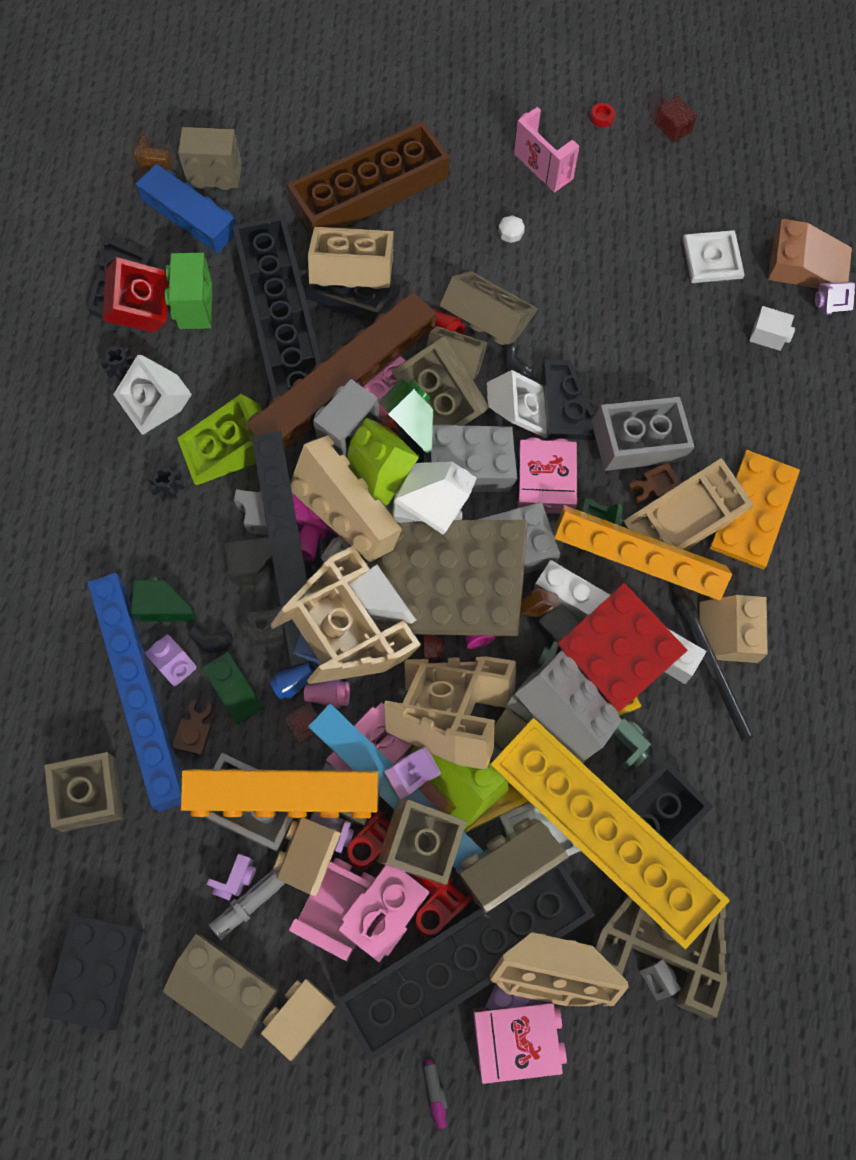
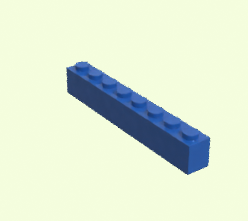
(137, 692)

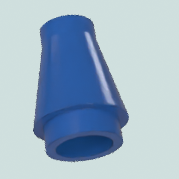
(291, 681)

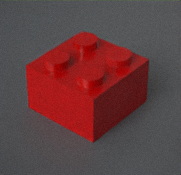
(135, 295)

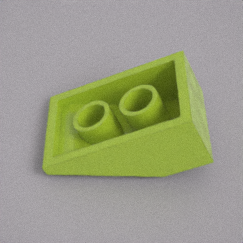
(220, 441)
(380, 459)

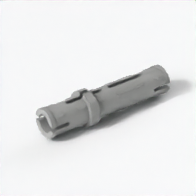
(243, 907)

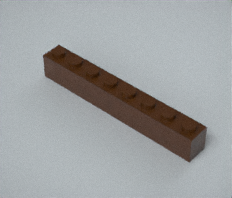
(358, 360)

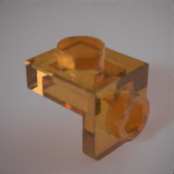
(150, 157)

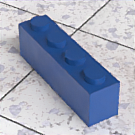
(186, 207)

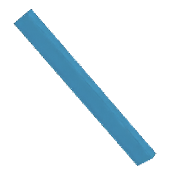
(364, 756)

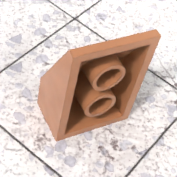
(807, 256)

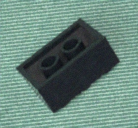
(669, 804)

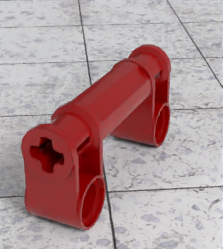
(445, 900)

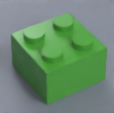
(189, 290)

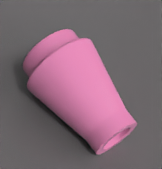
(330, 692)

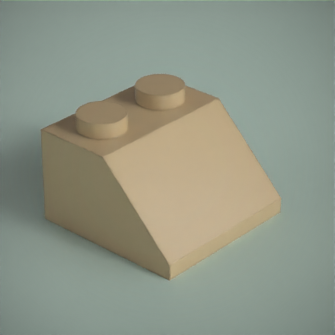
(736, 627)
(306, 855)

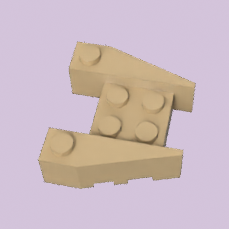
(340, 626)
(441, 705)

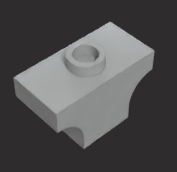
(252, 506)

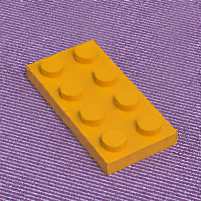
(754, 533)

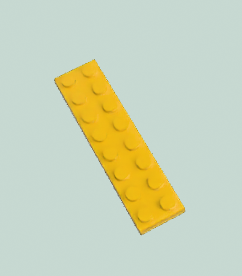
(610, 833)

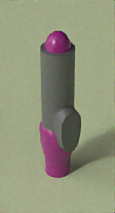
(437, 1095)

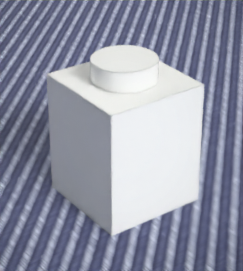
(772, 328)

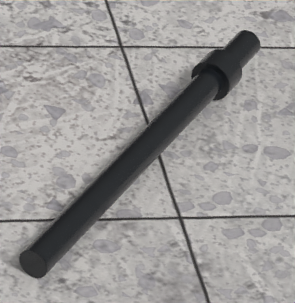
(687, 610)

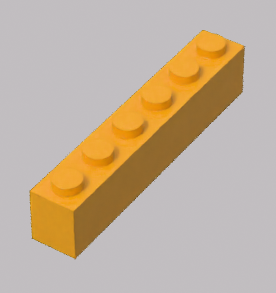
(642, 552)
(280, 791)

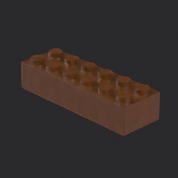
(369, 179)

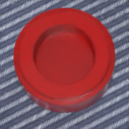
(602, 115)

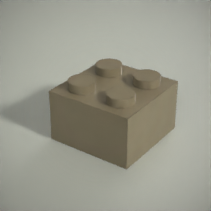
(210, 157)
(83, 792)
(422, 841)

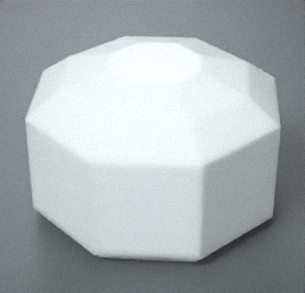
(511, 229)

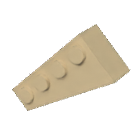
(342, 500)

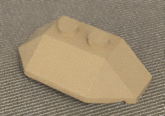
(558, 973)

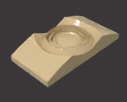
(693, 508)

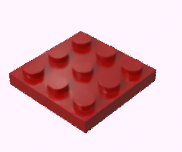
(622, 647)

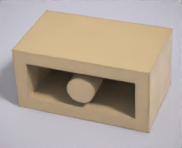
(298, 1018)

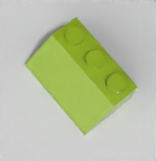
(468, 788)

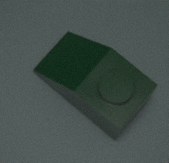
(158, 602)
(232, 688)

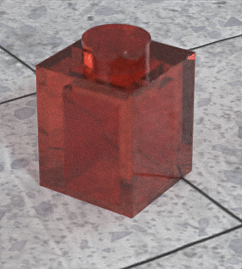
(675, 119)

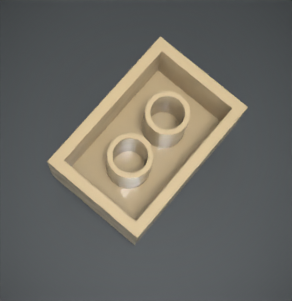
(351, 257)

